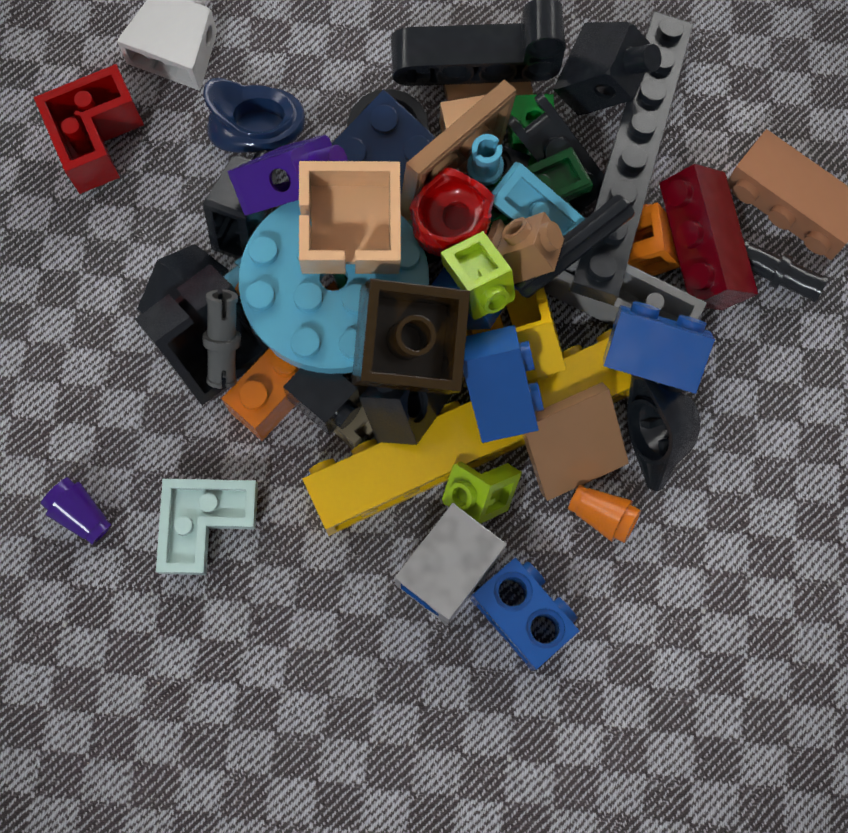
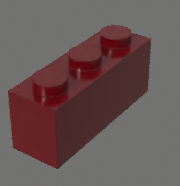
(708, 237)

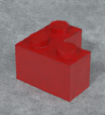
(83, 118)

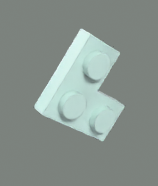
(192, 509)

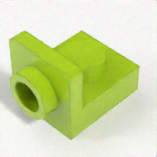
(482, 271)
(482, 494)

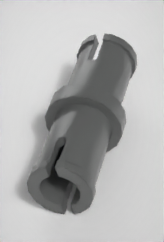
(221, 338)

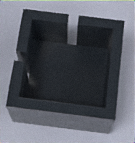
(178, 331)

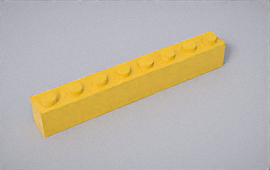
(390, 473)

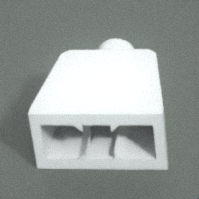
(171, 40)

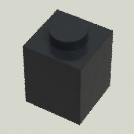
(324, 398)

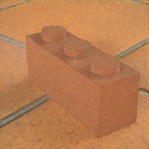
(794, 194)

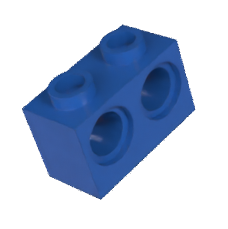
(515, 621)

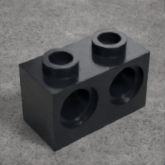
(401, 414)

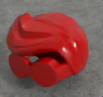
(450, 211)

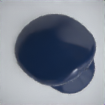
(251, 116)

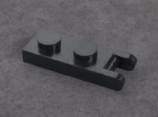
(551, 135)

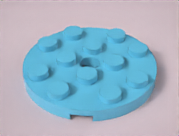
(294, 310)

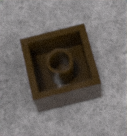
(410, 337)

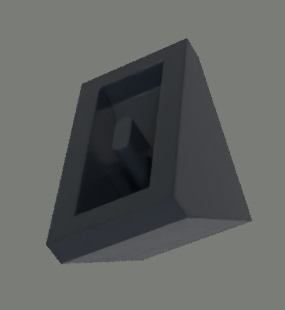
(174, 271)

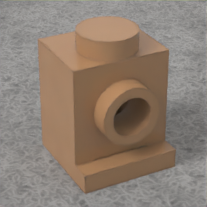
(528, 245)

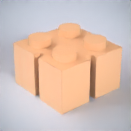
(351, 217)

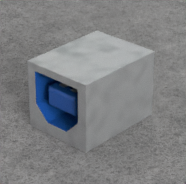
(449, 563)

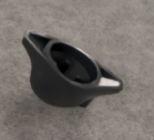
(661, 428)

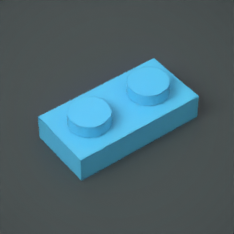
(525, 195)

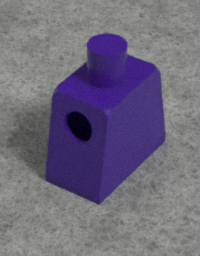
(254, 178)

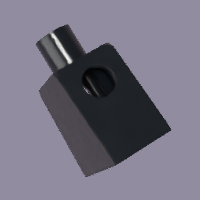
(606, 66)
(226, 223)

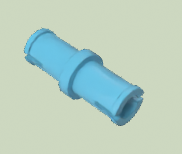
(486, 160)

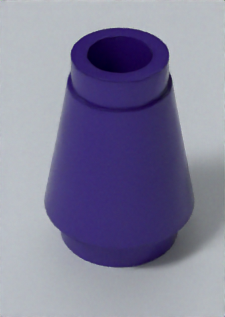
(75, 510)

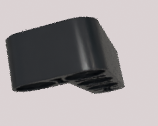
(482, 52)

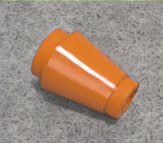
(605, 512)

